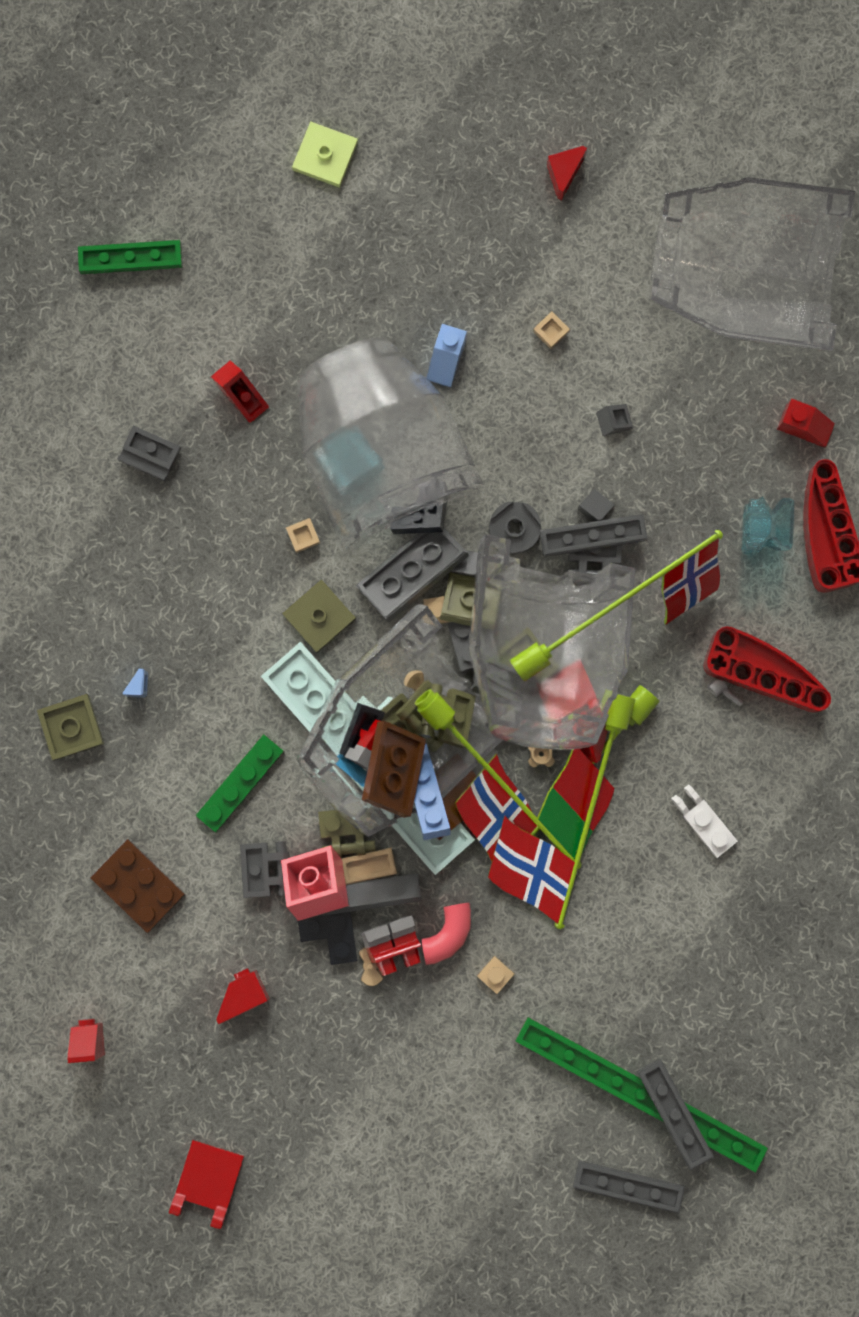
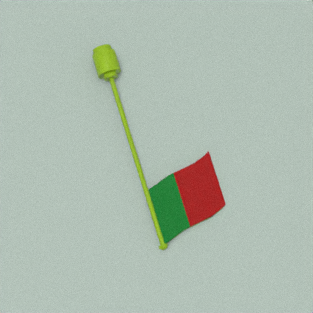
(566, 802)

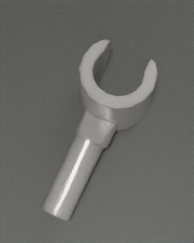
(718, 686)

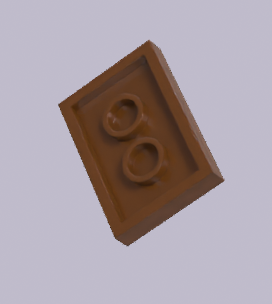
(393, 769)
(137, 886)

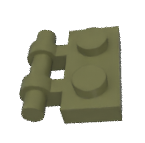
(463, 706)
(335, 825)

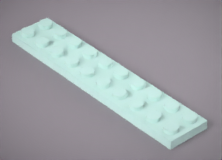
(304, 689)

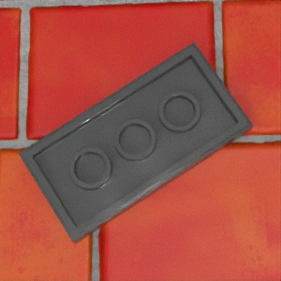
(411, 572)

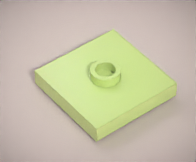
(325, 154)

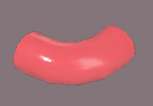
(452, 935)

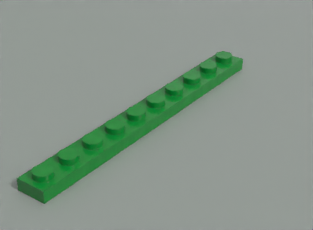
(631, 1090)

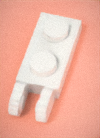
(705, 823)

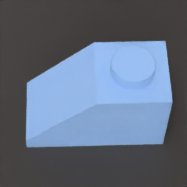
(446, 355)

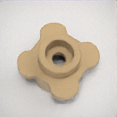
(536, 760)

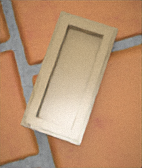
(369, 866)

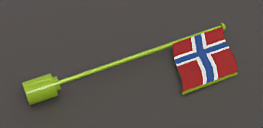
(683, 586)
(486, 802)
(536, 868)

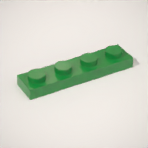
(130, 257)
(239, 783)

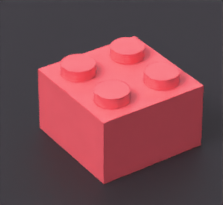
(314, 883)

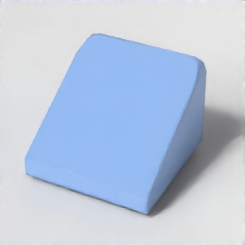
(138, 685)

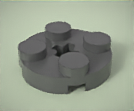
(515, 513)

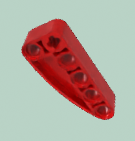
(822, 537)
(760, 660)

